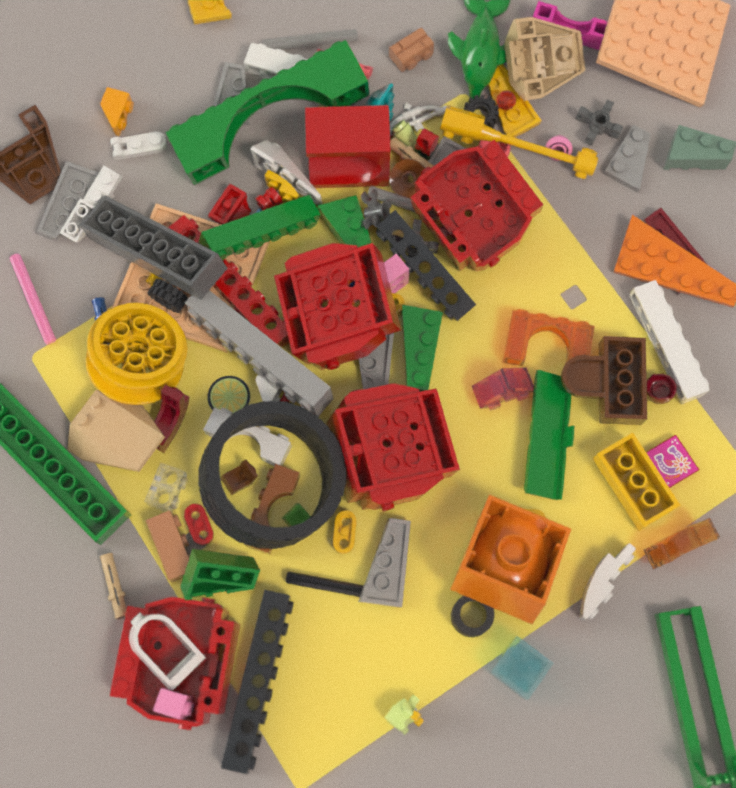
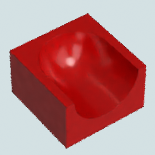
(348, 146)

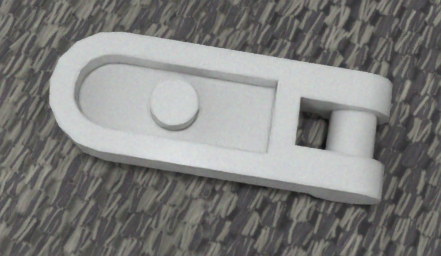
(138, 145)

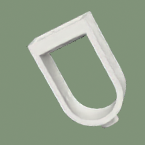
(182, 668)

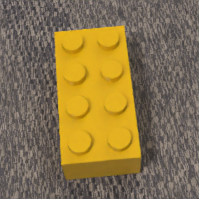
(636, 481)

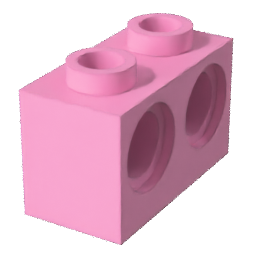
(397, 273)
(174, 704)

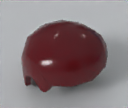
(660, 388)

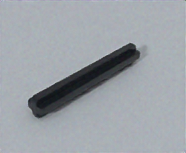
(324, 584)

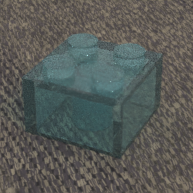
(521, 668)

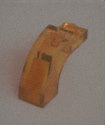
(681, 542)

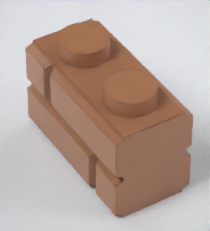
(411, 50)

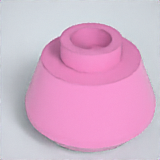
(561, 144)

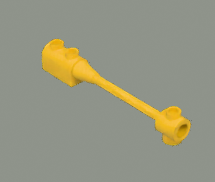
(472, 128)

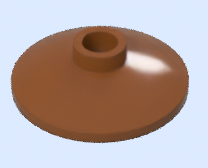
(399, 177)

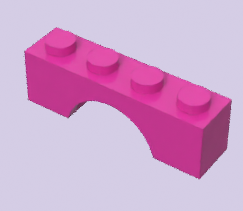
(591, 31)

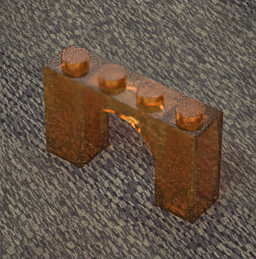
(524, 325)

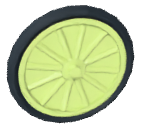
(228, 395)

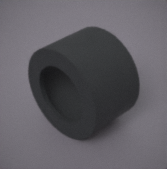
(467, 631)

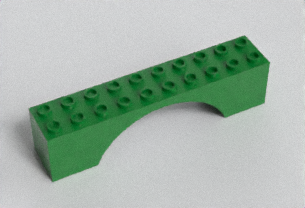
(327, 78)

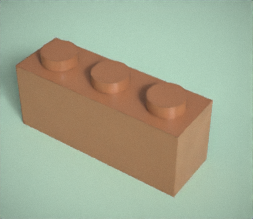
(170, 544)

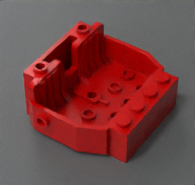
(457, 187)
(339, 330)
(394, 472)
(203, 626)

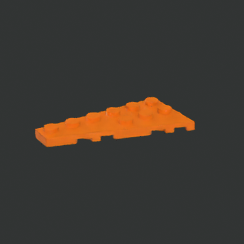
(652, 256)

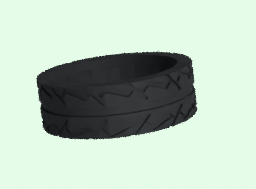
(307, 428)

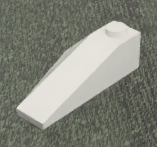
(273, 158)

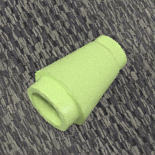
(405, 133)

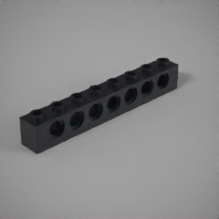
(232, 759)

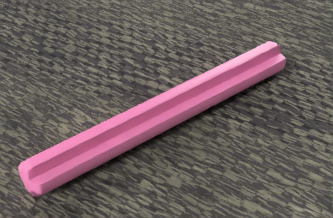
(32, 299)

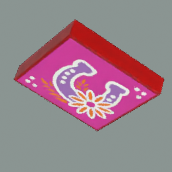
(672, 461)

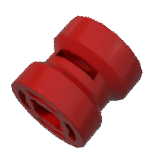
(269, 199)

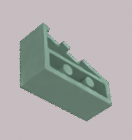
(699, 150)

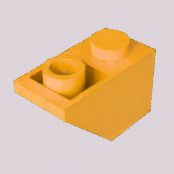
(116, 107)

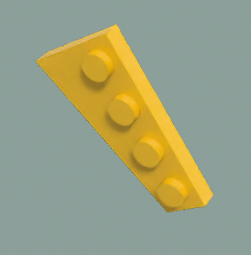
(522, 115)

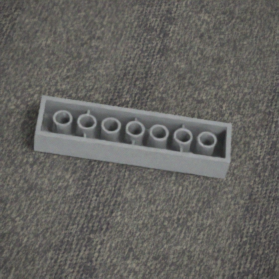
(260, 352)

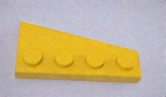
(208, 11)

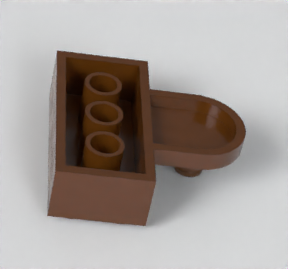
(614, 378)

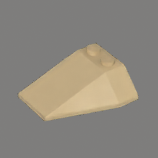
(542, 56)
(113, 433)

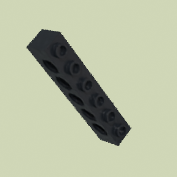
(396, 222)

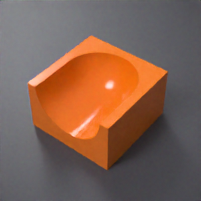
(511, 559)

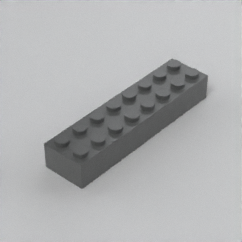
(154, 247)

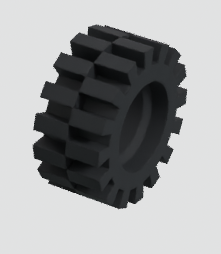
(486, 105)
(167, 295)

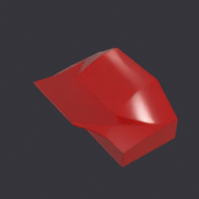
(230, 206)

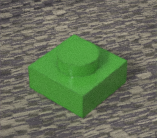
(296, 515)

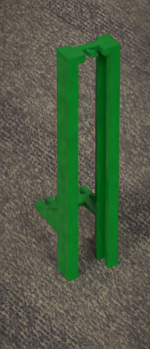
(682, 703)

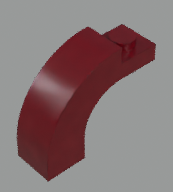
(171, 414)

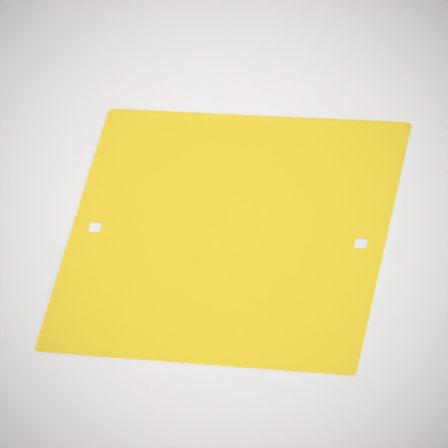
(356, 659)

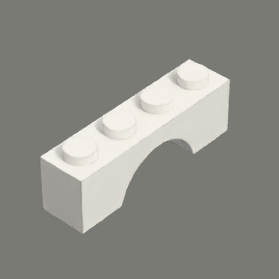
(273, 448)

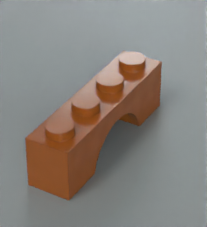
(281, 483)

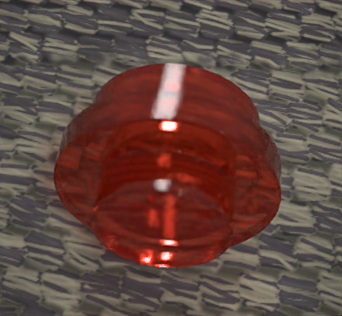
(506, 100)

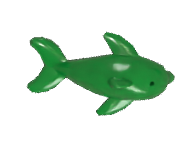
(481, 49)

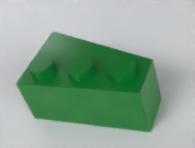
(218, 572)

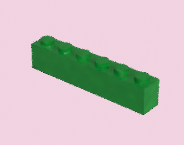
(261, 227)

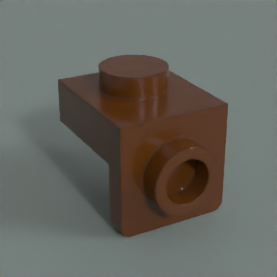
(239, 477)

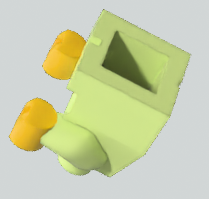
(404, 713)

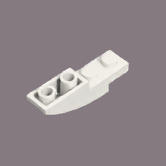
(103, 185)
(598, 587)

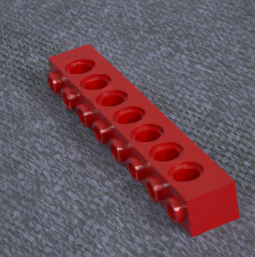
(242, 285)

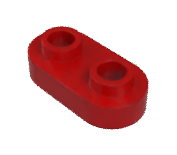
(198, 525)

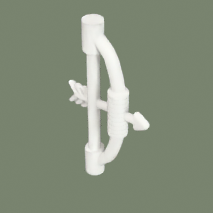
(411, 113)

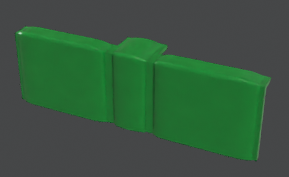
(548, 437)

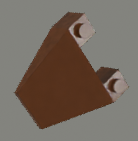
(31, 163)

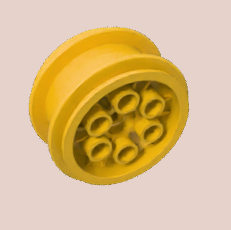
(121, 329)

